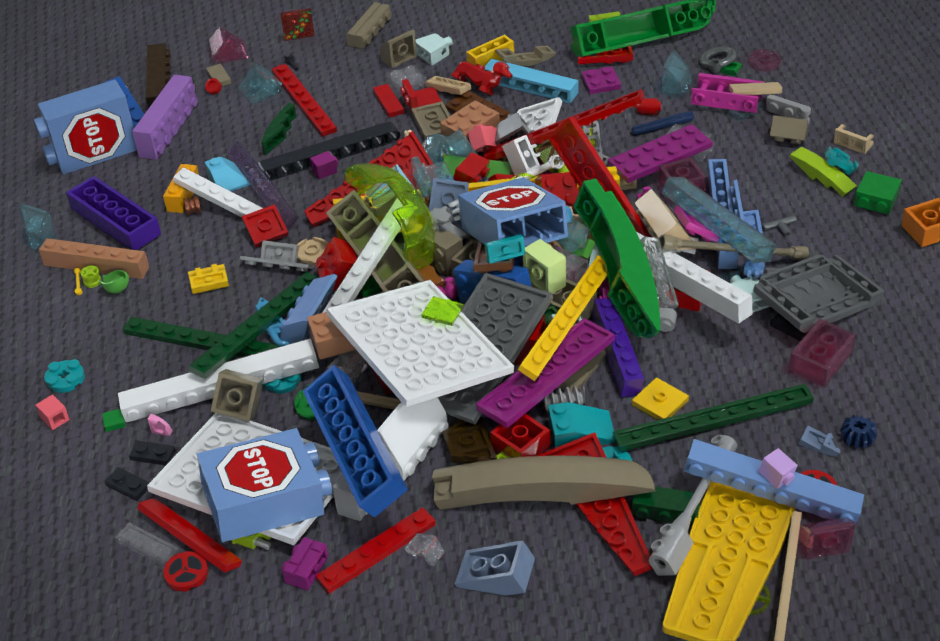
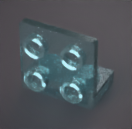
(424, 174)

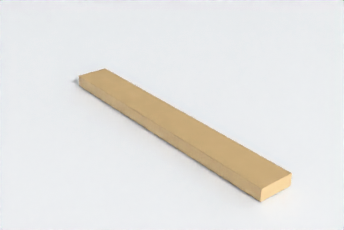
(787, 577)

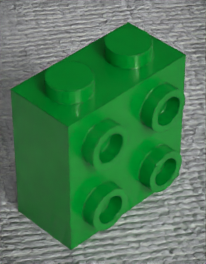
(877, 192)

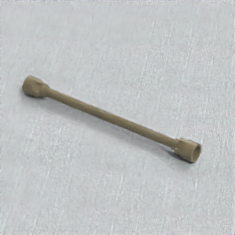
(672, 243)

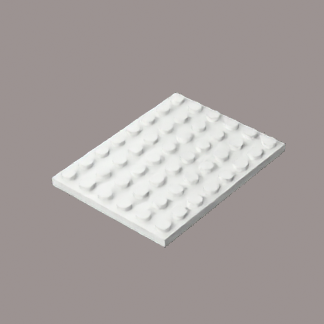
(415, 353)
(181, 476)

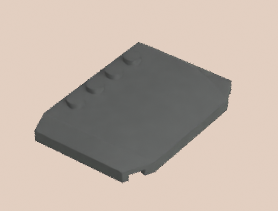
(817, 291)

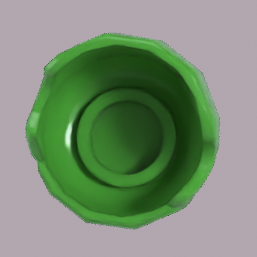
(115, 281)

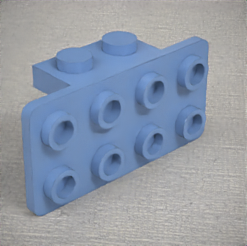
(751, 217)

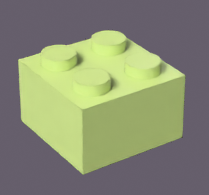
(545, 266)

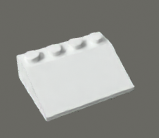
(412, 432)

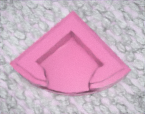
(159, 426)

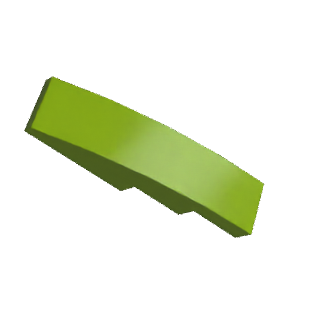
(818, 168)

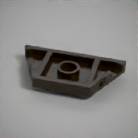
(468, 443)

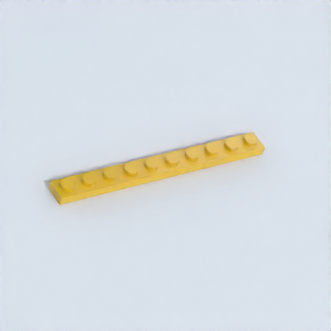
(563, 320)

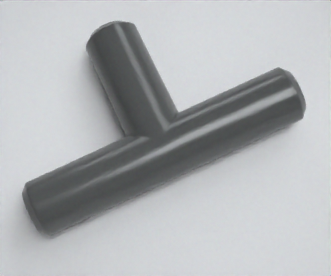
(781, 224)

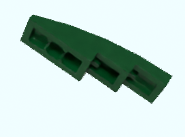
(277, 129)

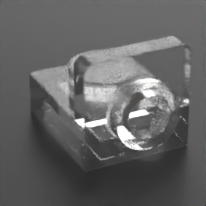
(425, 546)

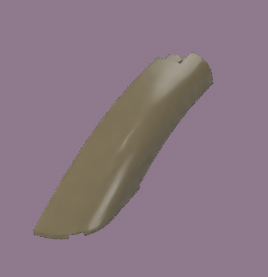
(358, 225)
(539, 479)

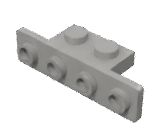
(278, 253)

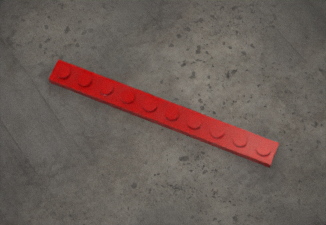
(584, 119)

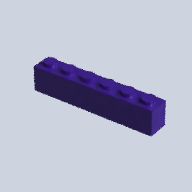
(620, 352)

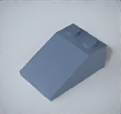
(496, 569)

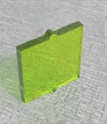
(442, 311)

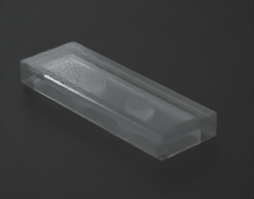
(146, 544)

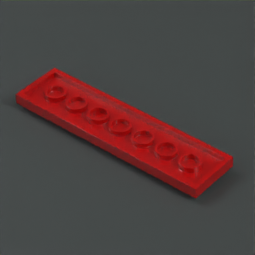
(586, 165)

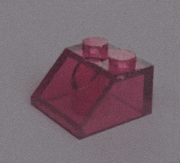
(227, 47)
(826, 538)

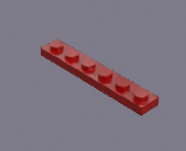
(375, 550)

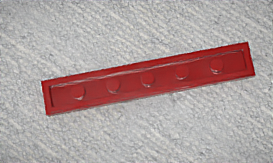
(189, 535)

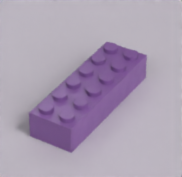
(165, 117)

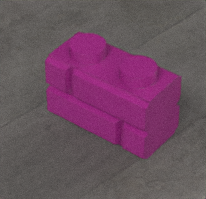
(305, 563)

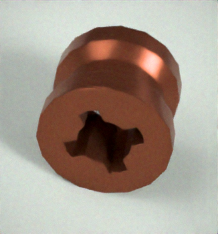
(192, 205)

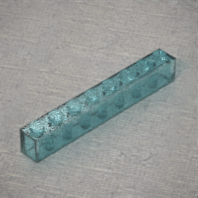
(719, 219)

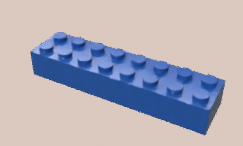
(354, 441)

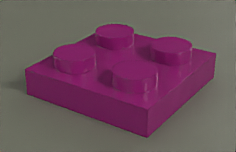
(601, 80)

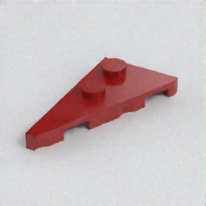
(621, 54)

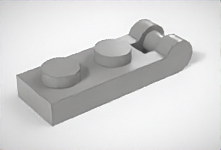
(787, 108)

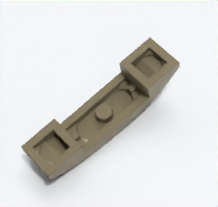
(540, 54)

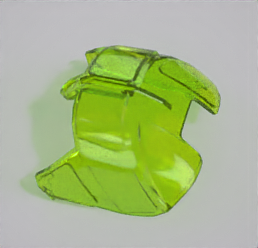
(414, 217)

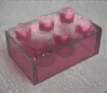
(822, 352)

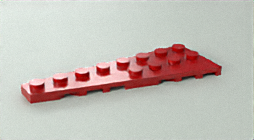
(398, 154)
(609, 516)

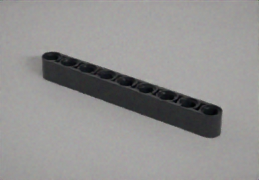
(339, 147)

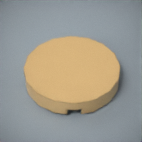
(310, 250)

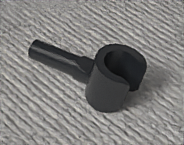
(290, 61)

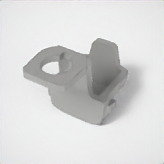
(443, 223)

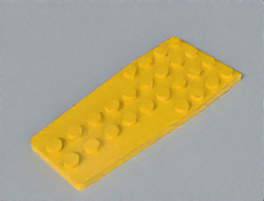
(727, 565)

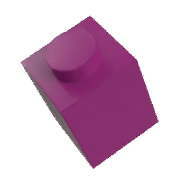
(324, 165)

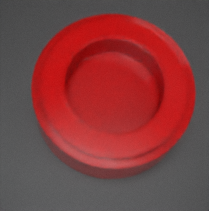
(213, 86)

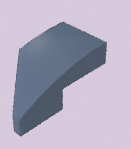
(818, 442)

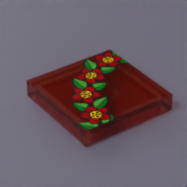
(297, 24)

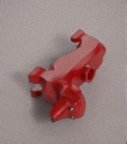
(485, 79)

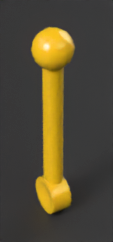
(78, 291)

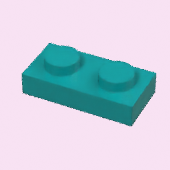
(505, 249)

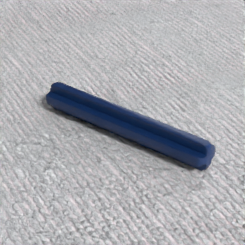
(662, 123)

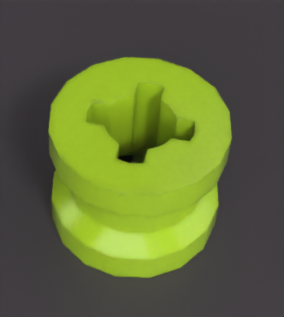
(90, 276)

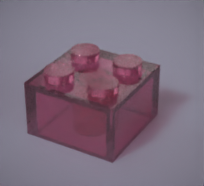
(683, 168)

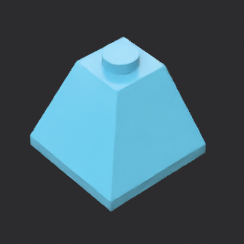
(225, 174)

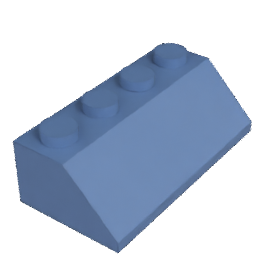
(313, 302)

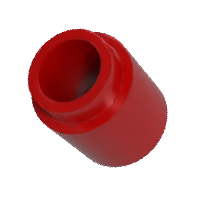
(649, 106)

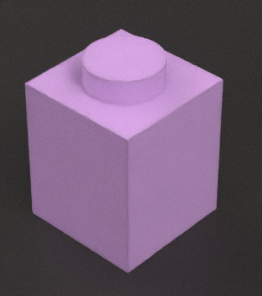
(778, 468)

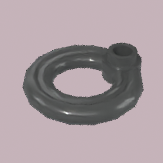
(716, 64)

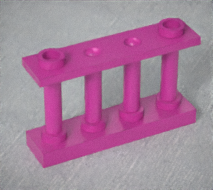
(715, 92)

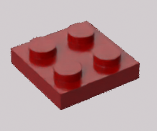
(265, 225)

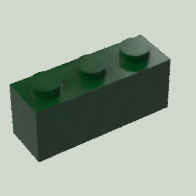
(663, 505)

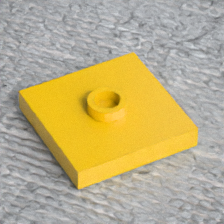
(660, 399)

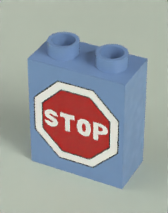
(86, 127)
(513, 210)
(263, 484)

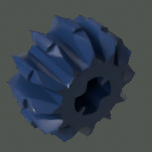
(858, 431)

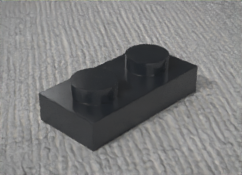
(786, 327)
(152, 452)
(127, 483)

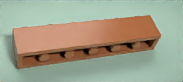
(107, 259)

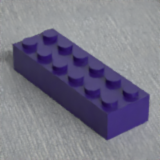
(113, 213)

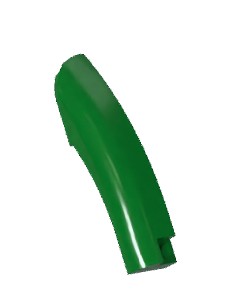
(641, 26)
(624, 258)

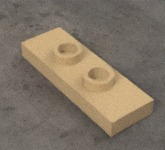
(448, 85)

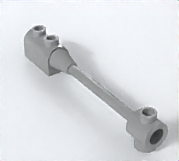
(675, 542)

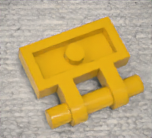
(208, 278)

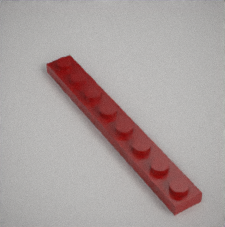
(304, 100)

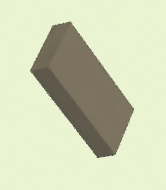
(218, 72)

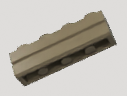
(368, 25)

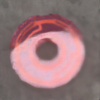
(764, 61)

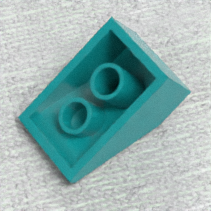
(574, 421)

